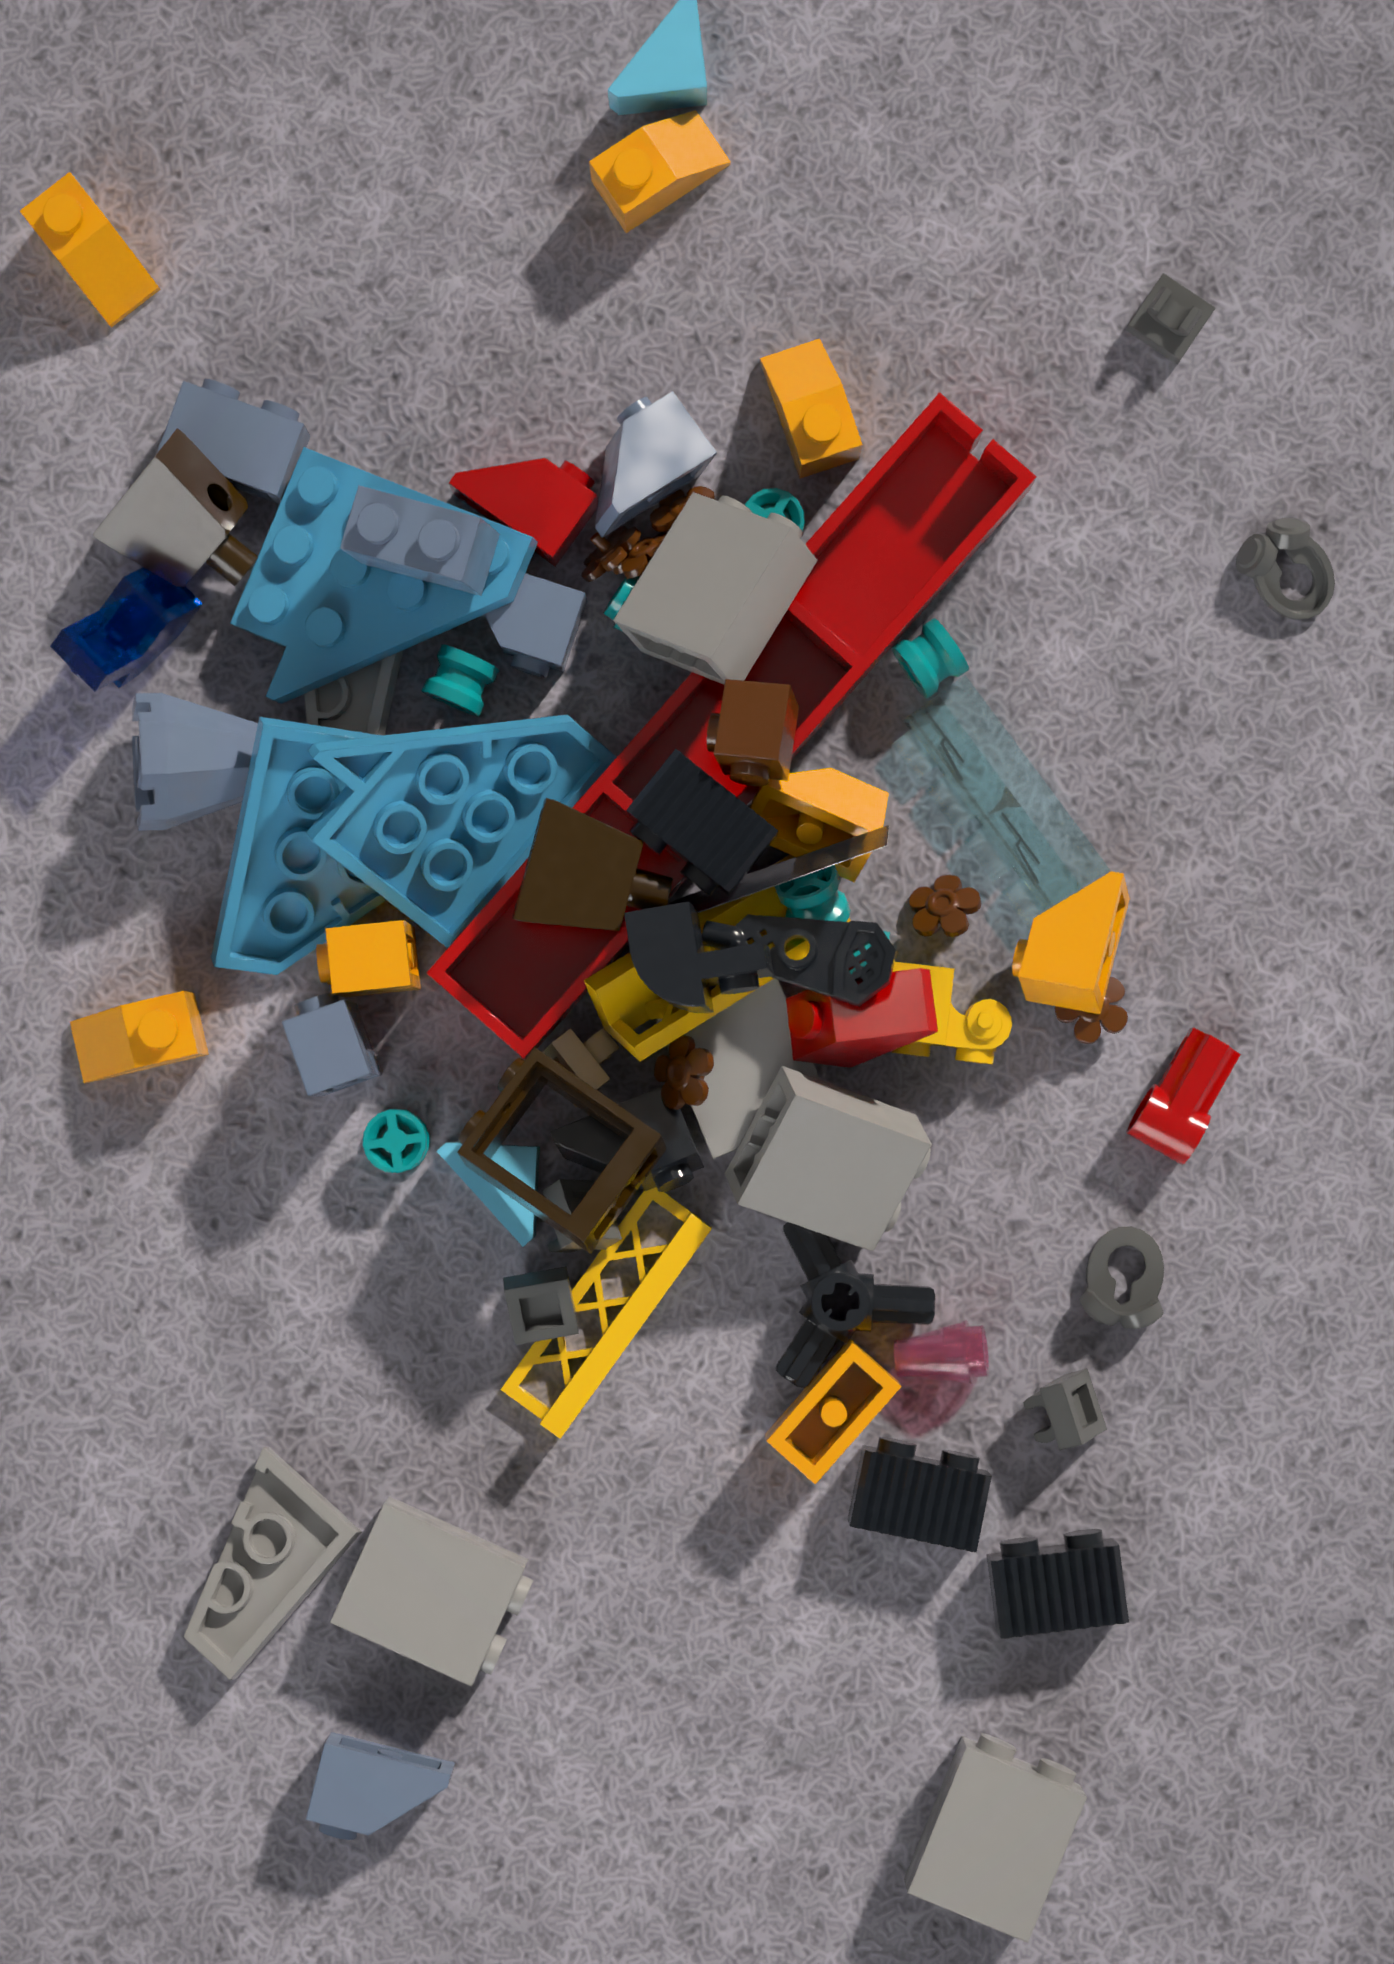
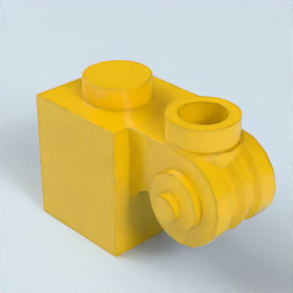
(972, 1034)

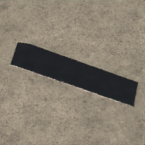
(792, 869)

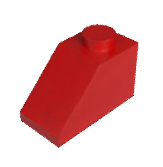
(532, 499)
(848, 1035)

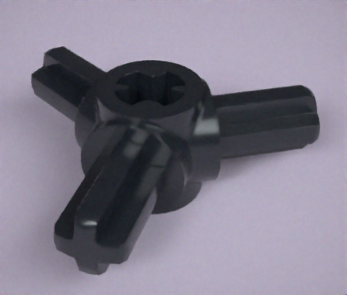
(821, 1332)

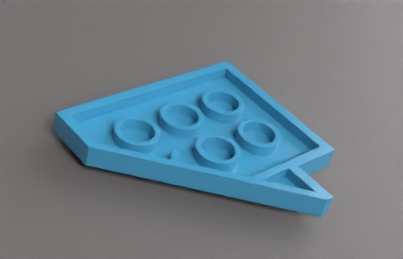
(343, 612)
(450, 810)
(279, 881)

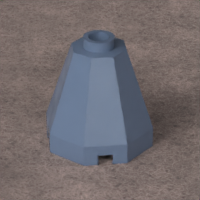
(186, 760)

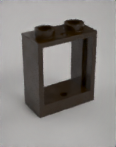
(614, 1186)

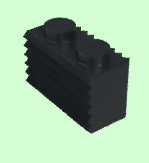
(700, 824)
(920, 1495)
(1057, 1585)

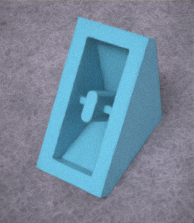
(666, 69)
(519, 1161)

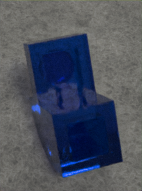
(127, 631)

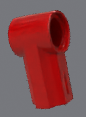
(1177, 1109)

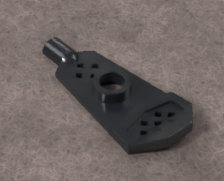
(829, 957)

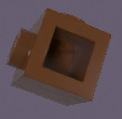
(754, 731)

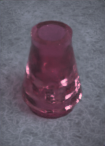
(944, 1354)

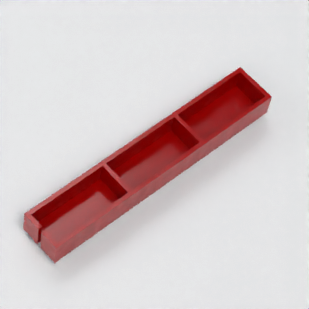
(874, 576)

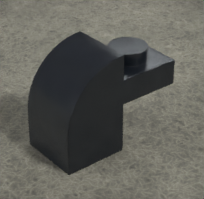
(673, 963)

